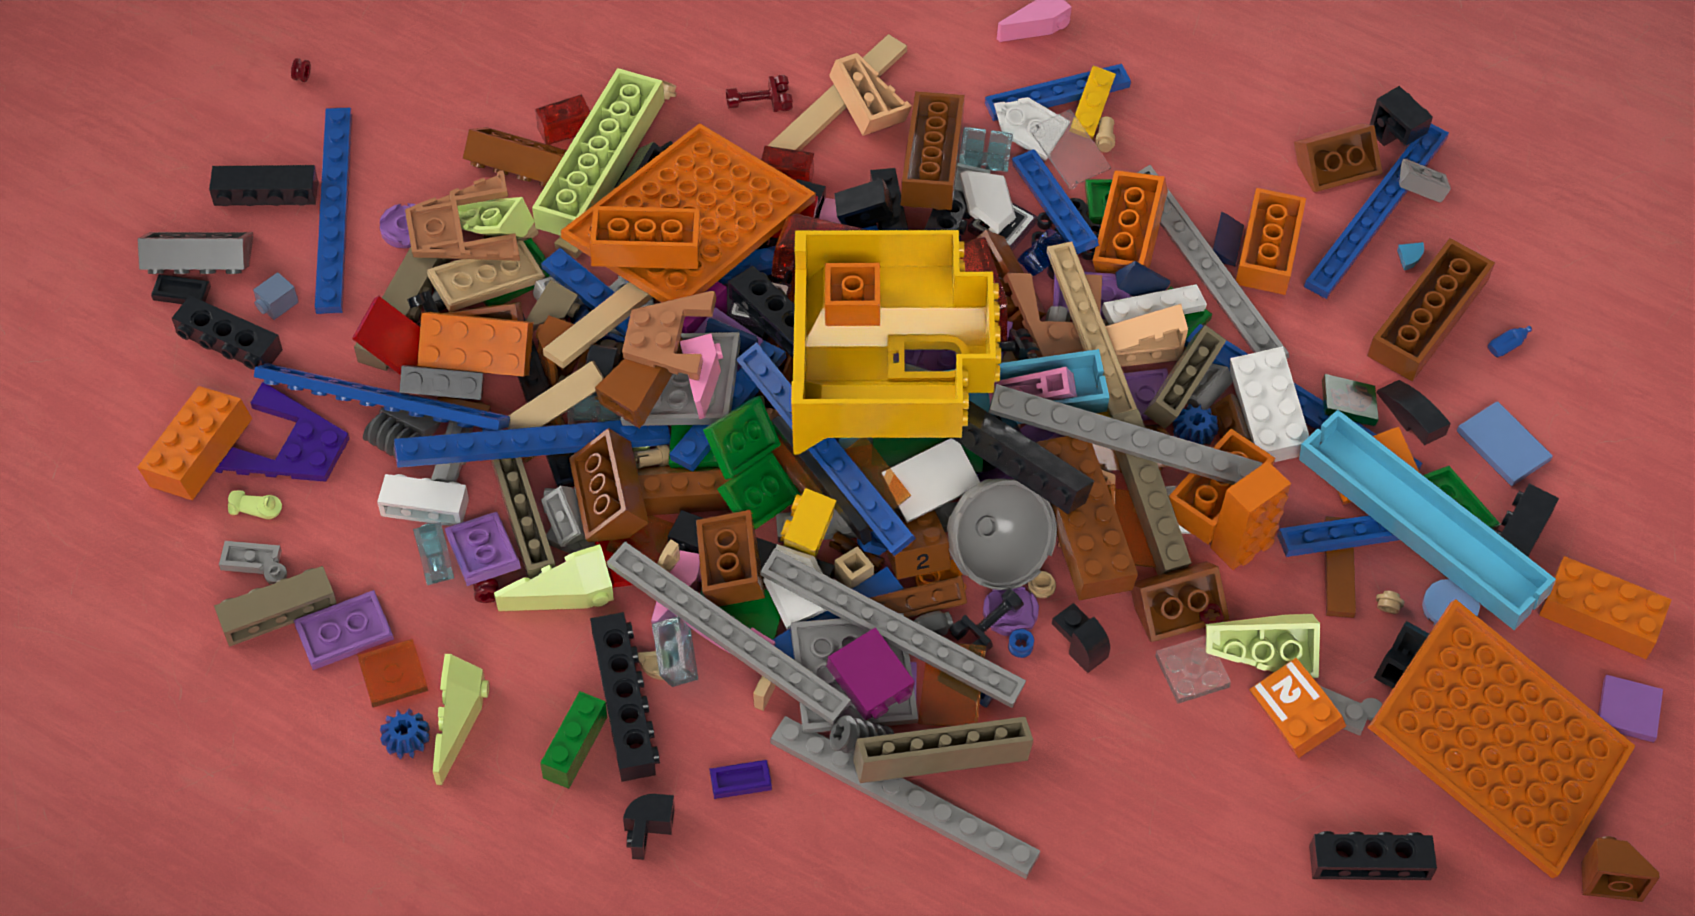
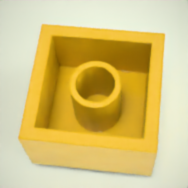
(809, 523)

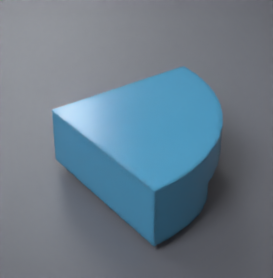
(1410, 254)

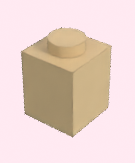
(853, 568)

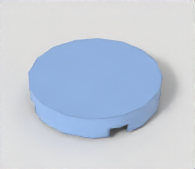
(1441, 594)

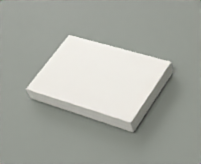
(934, 478)

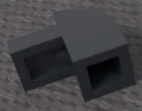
(606, 356)
(1087, 637)
(1401, 654)
(647, 815)

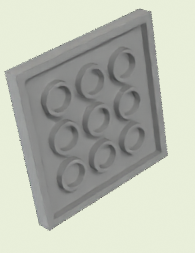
(677, 403)
(811, 647)

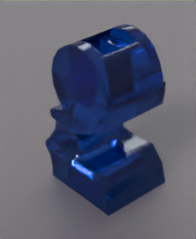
(1036, 258)

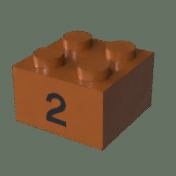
(924, 554)

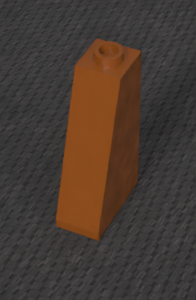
(633, 389)

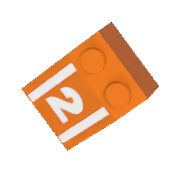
(1298, 707)

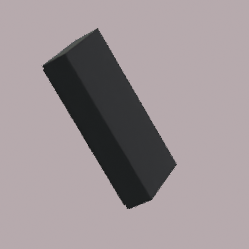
(178, 289)

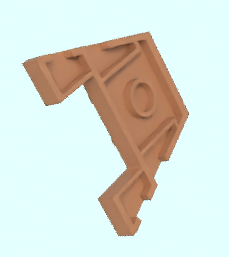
(656, 333)

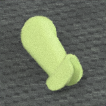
(259, 506)

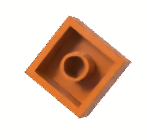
(852, 294)

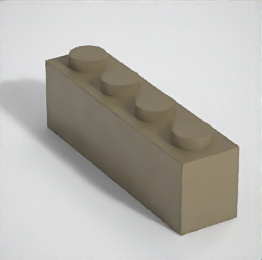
(1185, 376)
(274, 605)

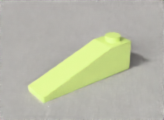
(497, 217)
(574, 584)
(1267, 641)
(463, 699)

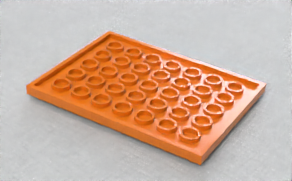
(738, 203)
(1502, 738)

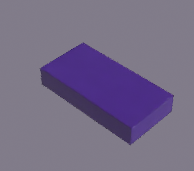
(740, 779)

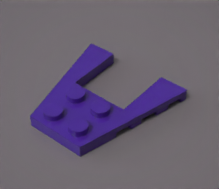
(308, 451)

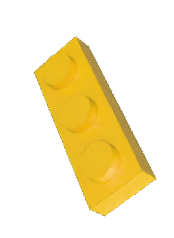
(1094, 98)

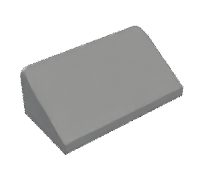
(1423, 181)
(1211, 386)
(424, 425)
(564, 515)

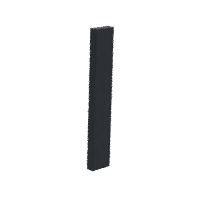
(824, 482)

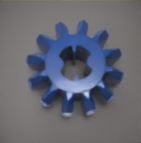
(1196, 425)
(416, 735)

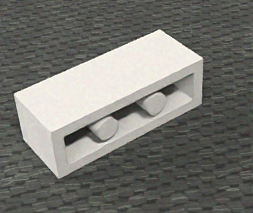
(423, 500)

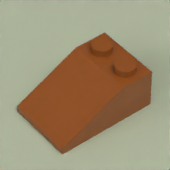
(729, 559)

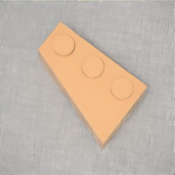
(867, 96)
(1150, 337)

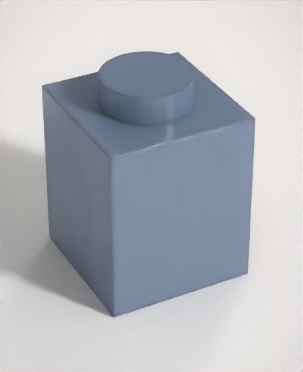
(275, 296)

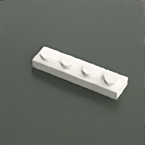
(1127, 308)

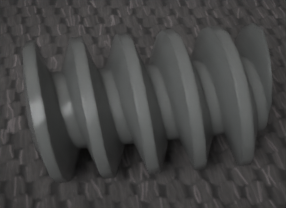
(383, 431)
(849, 729)

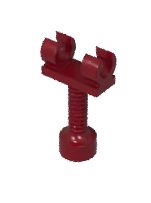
(778, 84)

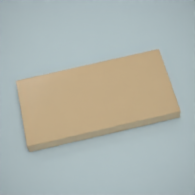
(475, 281)

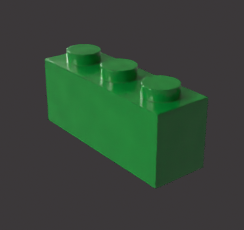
(574, 739)

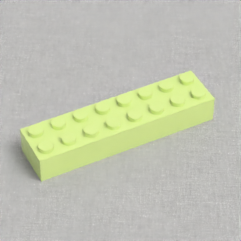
(599, 149)

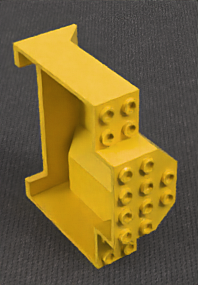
(927, 302)

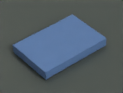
(1504, 443)

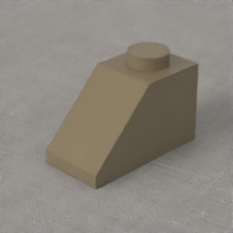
(556, 302)

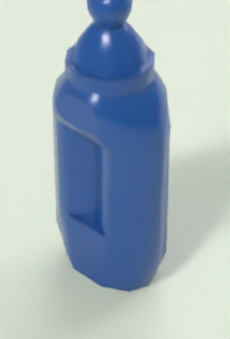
(1508, 341)

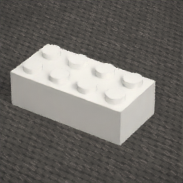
(1269, 402)

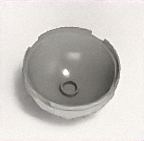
(1001, 533)

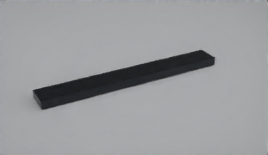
(532, 387)

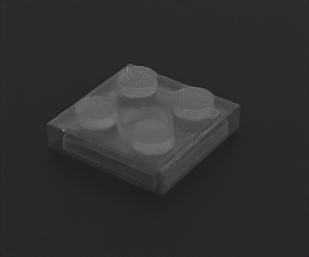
(1192, 670)

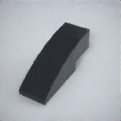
(1414, 411)

